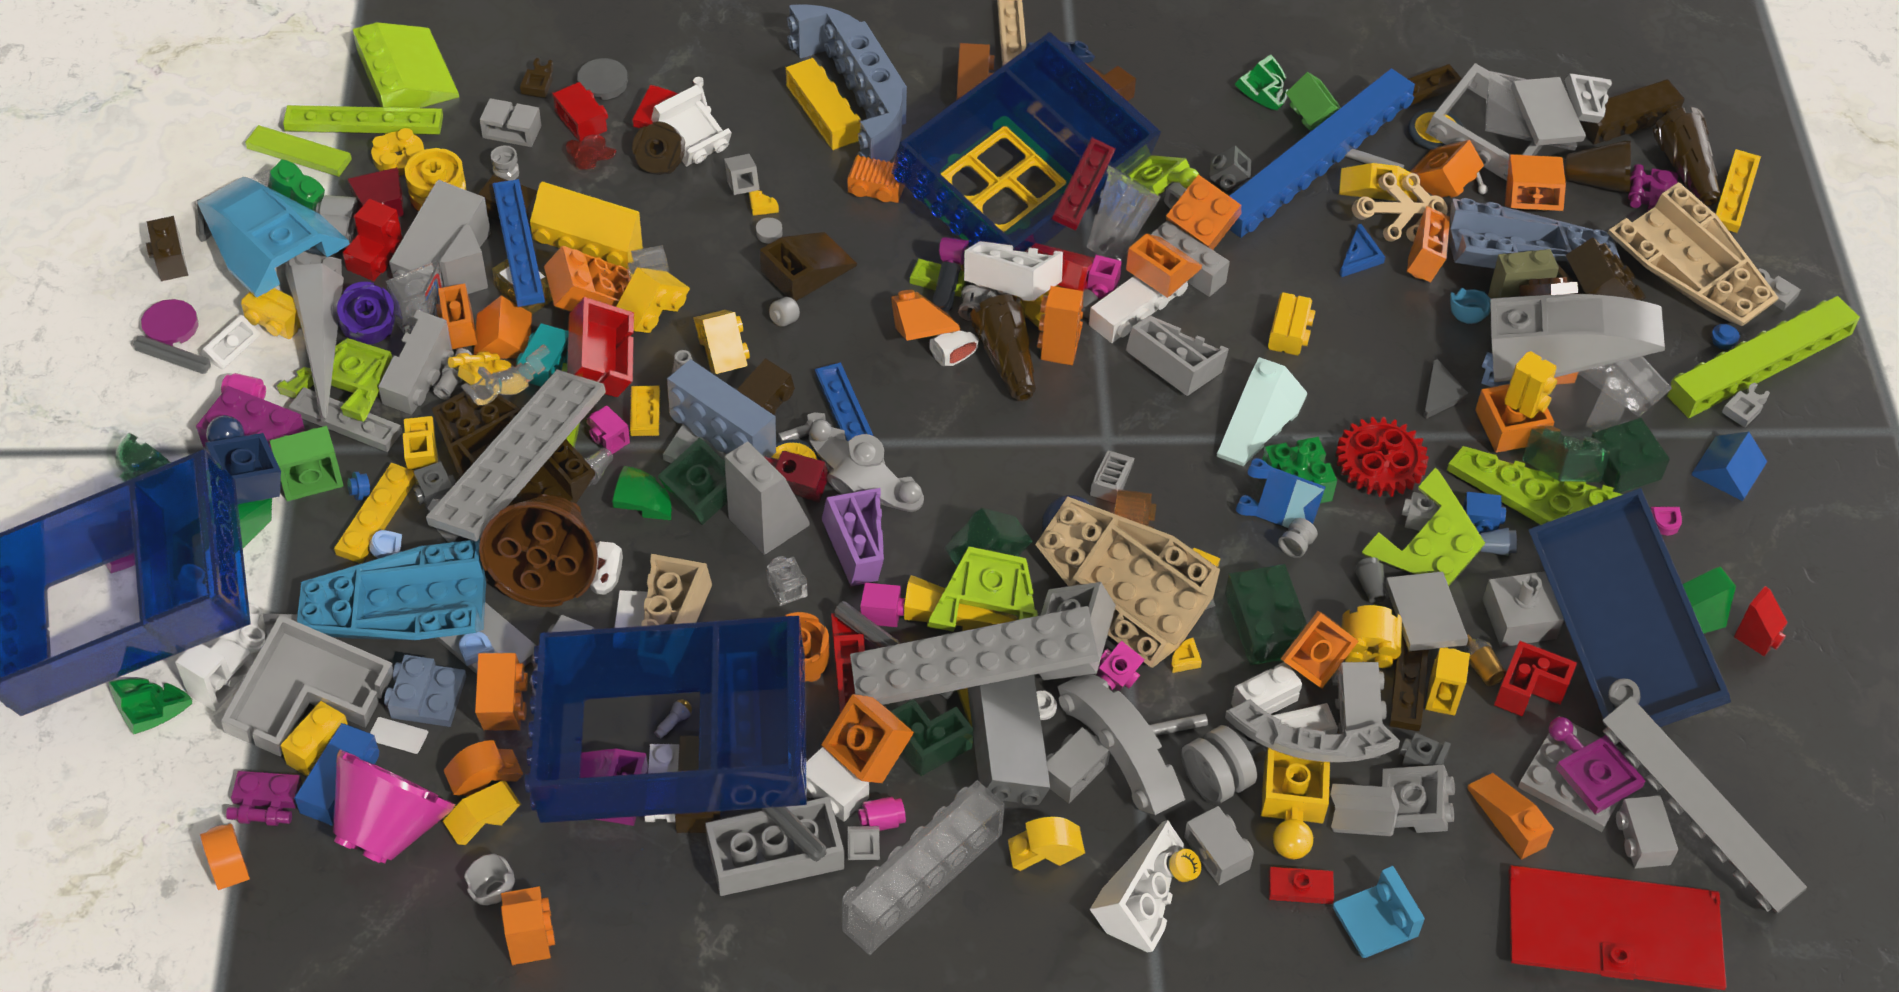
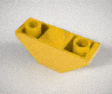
(1363, 181)

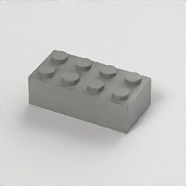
(757, 853)

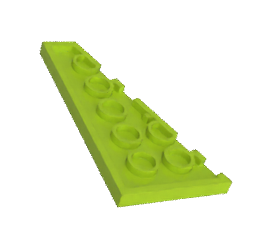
(1524, 488)

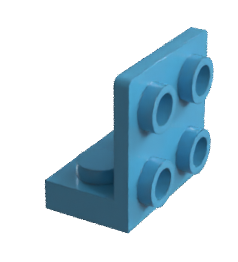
(1380, 915)

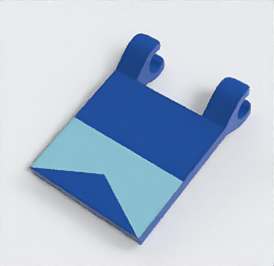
(1282, 497)

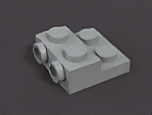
(1422, 796)

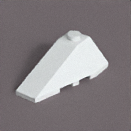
(1136, 896)

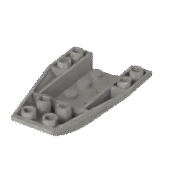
(1572, 331)

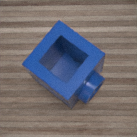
(1484, 511)

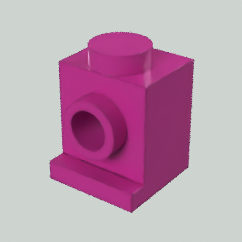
(608, 429)

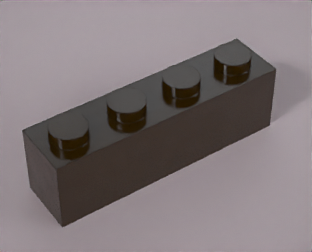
(1634, 111)

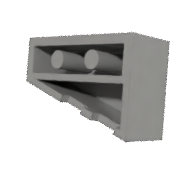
(418, 365)

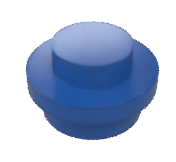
(1725, 336)
(359, 485)

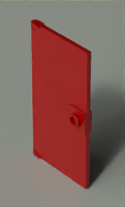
(1616, 927)

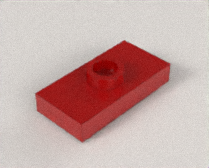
(1301, 885)

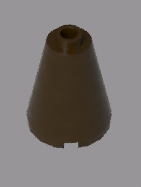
(1601, 166)

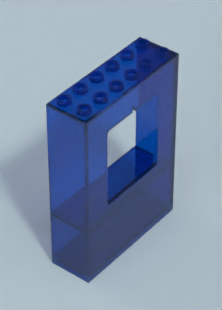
(187, 575)
(749, 716)

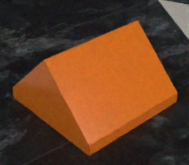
(503, 329)
(1319, 649)

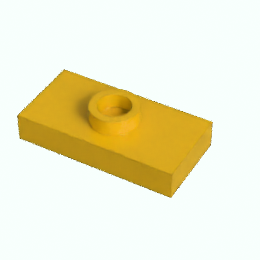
(645, 410)

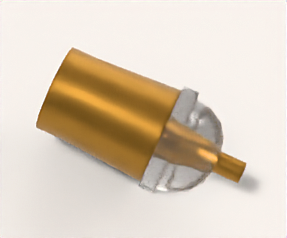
(1484, 661)

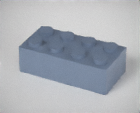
(719, 411)

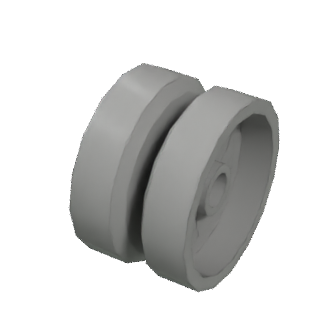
(1219, 765)

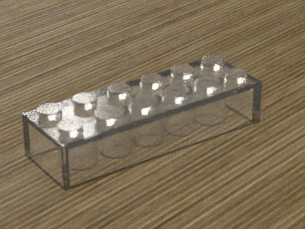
(922, 867)

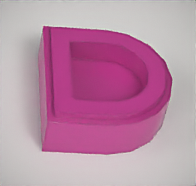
(1667, 519)

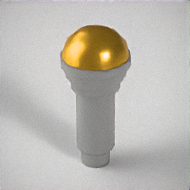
(680, 711)

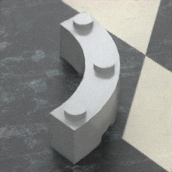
(1126, 737)

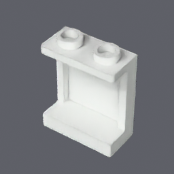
(694, 123)

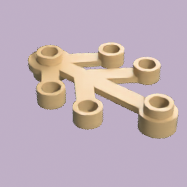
(1404, 206)

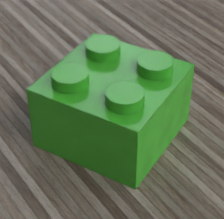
(307, 463)

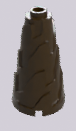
(1687, 146)
(1005, 338)

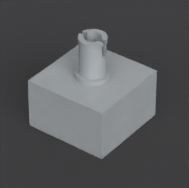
(1522, 609)

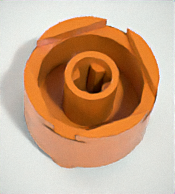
(815, 645)

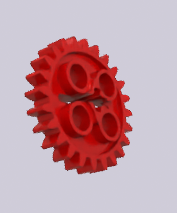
(1381, 456)

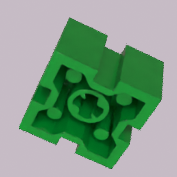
(1304, 461)

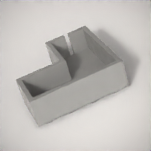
(302, 669)

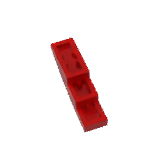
(845, 642)

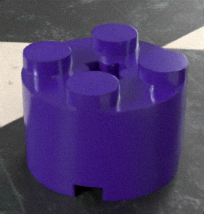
(377, 303)

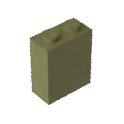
(1518, 268)

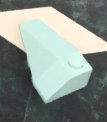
(1264, 408)

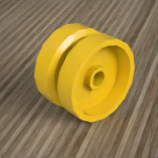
(427, 168)

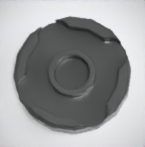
(604, 78)

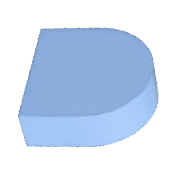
(385, 543)
(473, 644)

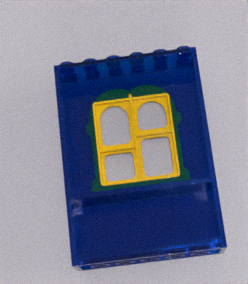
(1047, 109)

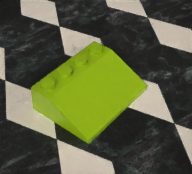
(404, 65)

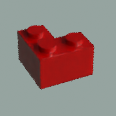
(376, 240)
(1534, 673)

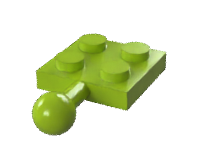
(1160, 171)

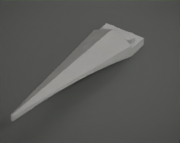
(316, 289)

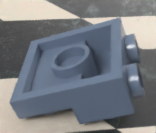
(424, 691)

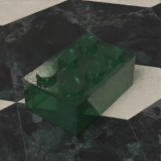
(1265, 612)

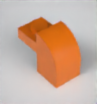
(479, 765)
(224, 856)

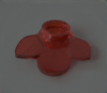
(589, 151)

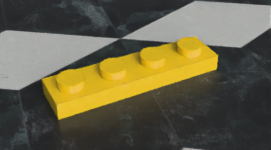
(1737, 189)
(375, 512)

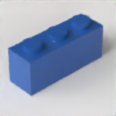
(317, 793)

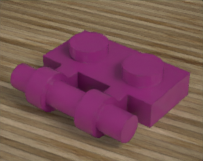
(1657, 182)
(267, 790)

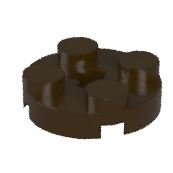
(654, 134)

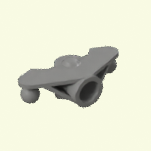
(861, 466)

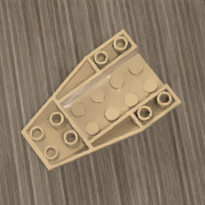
(1696, 256)
(1149, 575)

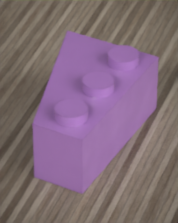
(856, 533)

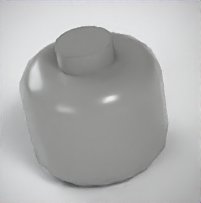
(784, 311)

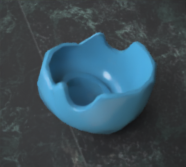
(1470, 305)

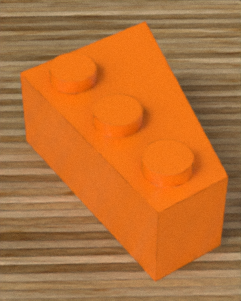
(1060, 325)

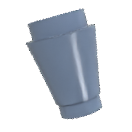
(1500, 541)

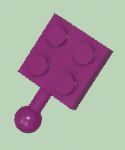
(1595, 771)

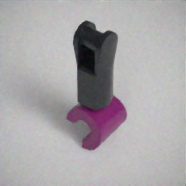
(951, 254)

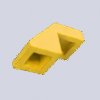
(487, 806)

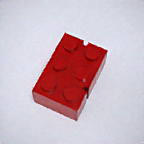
(601, 344)

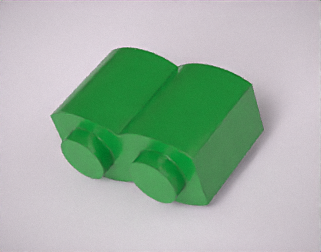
(290, 182)

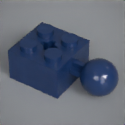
(244, 458)

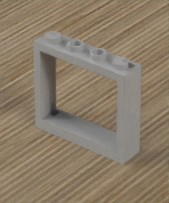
(1451, 132)

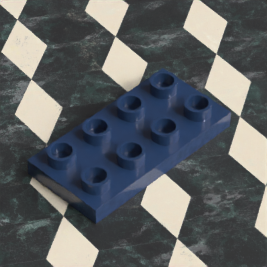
(1629, 609)

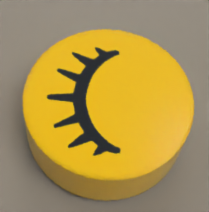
(1185, 865)

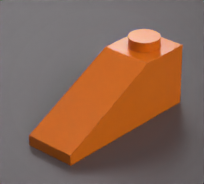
(1429, 245)
(1512, 814)

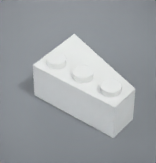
(1012, 271)

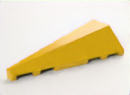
(924, 596)

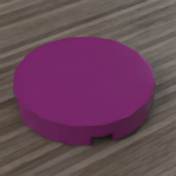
(170, 321)

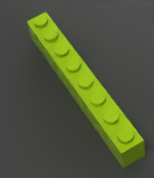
(1762, 356)

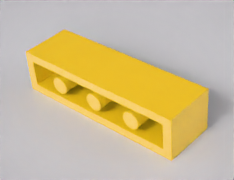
(823, 103)

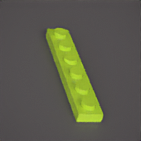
(362, 119)

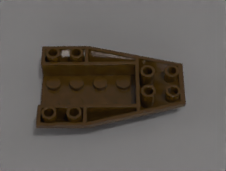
(473, 427)

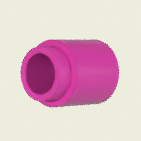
(245, 383)
(883, 812)

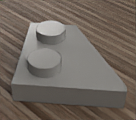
(1588, 96)

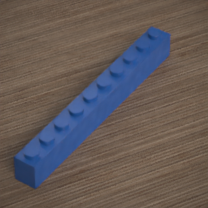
(1321, 149)

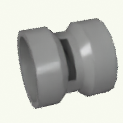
(505, 162)
(1297, 539)

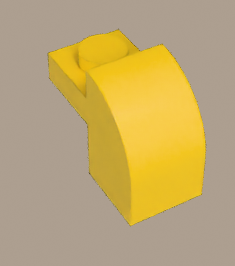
(419, 442)
(1046, 839)

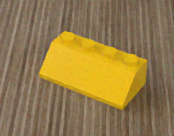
(585, 224)

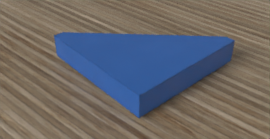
(1362, 253)

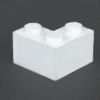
(214, 672)

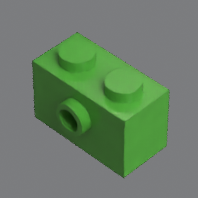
(1312, 101)

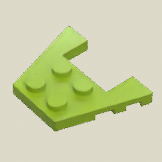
(355, 369)
(1442, 545)
(986, 582)

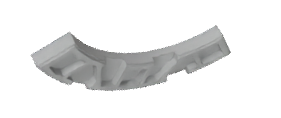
(1308, 743)

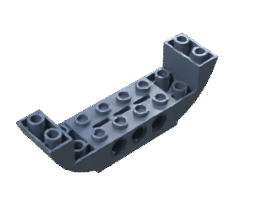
(865, 71)

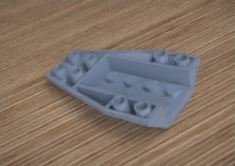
(1485, 230)

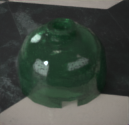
(136, 459)

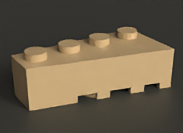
(675, 591)

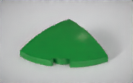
(1265, 83)
(642, 492)
(147, 704)

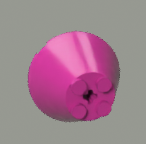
(381, 809)

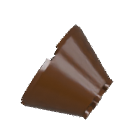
(540, 551)

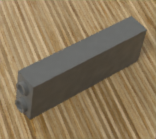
(1009, 740)

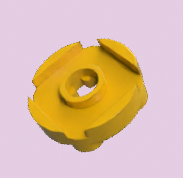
(385, 147)

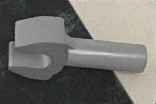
(801, 431)

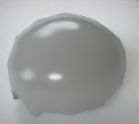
(489, 878)

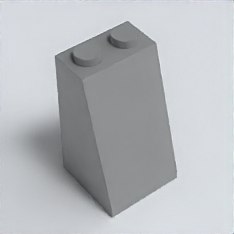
(438, 225)
(761, 500)

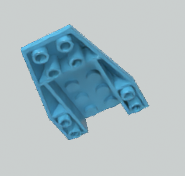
(262, 230)
(400, 596)

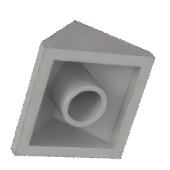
(464, 262)

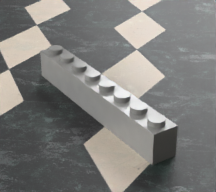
(1704, 806)

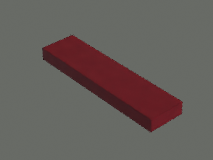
(1083, 184)

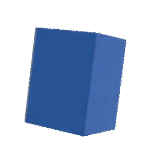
(1731, 464)

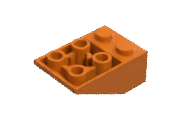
(579, 275)

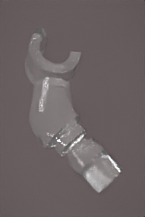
(507, 381)

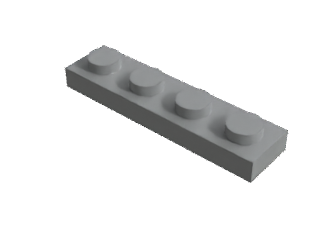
(373, 431)

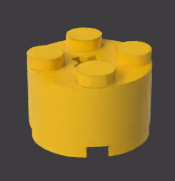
(1377, 635)

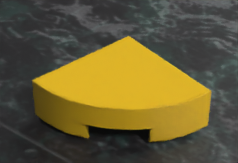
(762, 204)
(1186, 657)

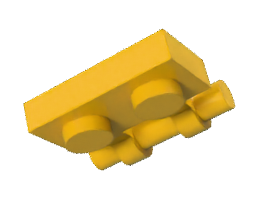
(469, 365)

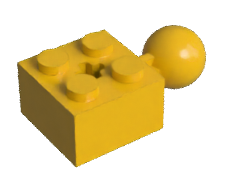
(1294, 792)

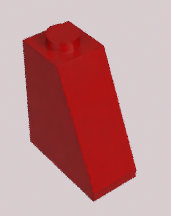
(1074, 267)

